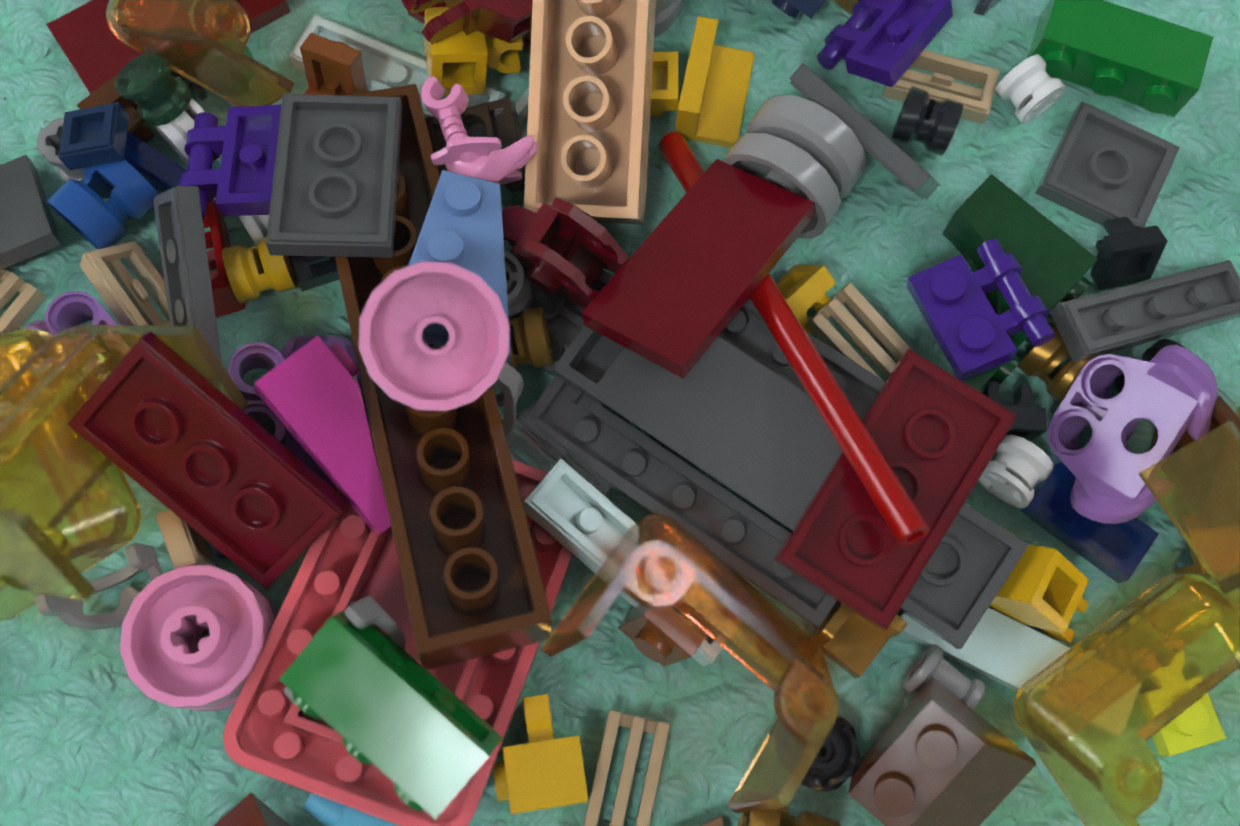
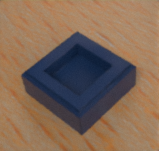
(94, 136)

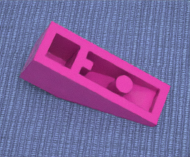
(327, 417)

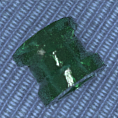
(150, 84)

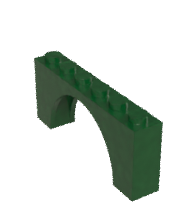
(1049, 257)

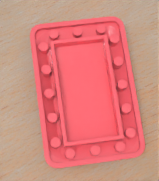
(342, 567)

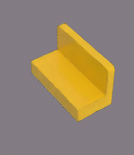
(713, 88)

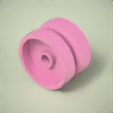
(400, 357)
(167, 629)

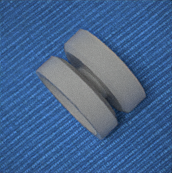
(804, 152)

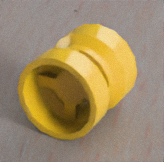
(255, 271)

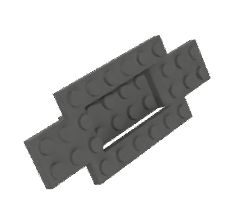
(757, 434)

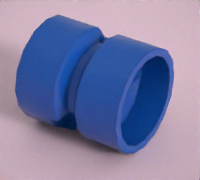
(100, 221)

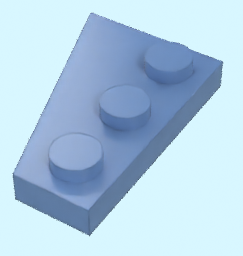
(467, 231)

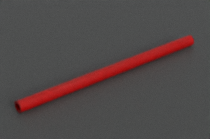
(817, 379)

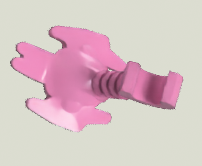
(472, 155)

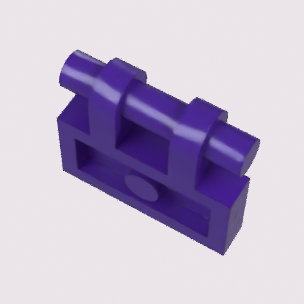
(891, 44)
(247, 160)
(963, 318)

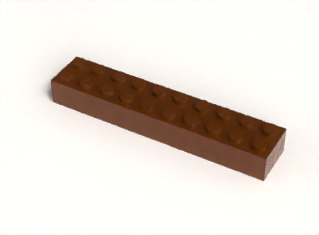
(446, 473)

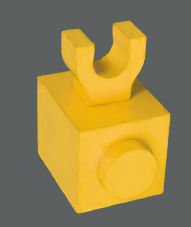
(466, 58)
(1043, 592)
(544, 770)

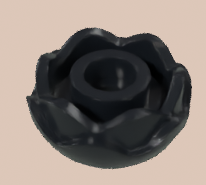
(839, 760)

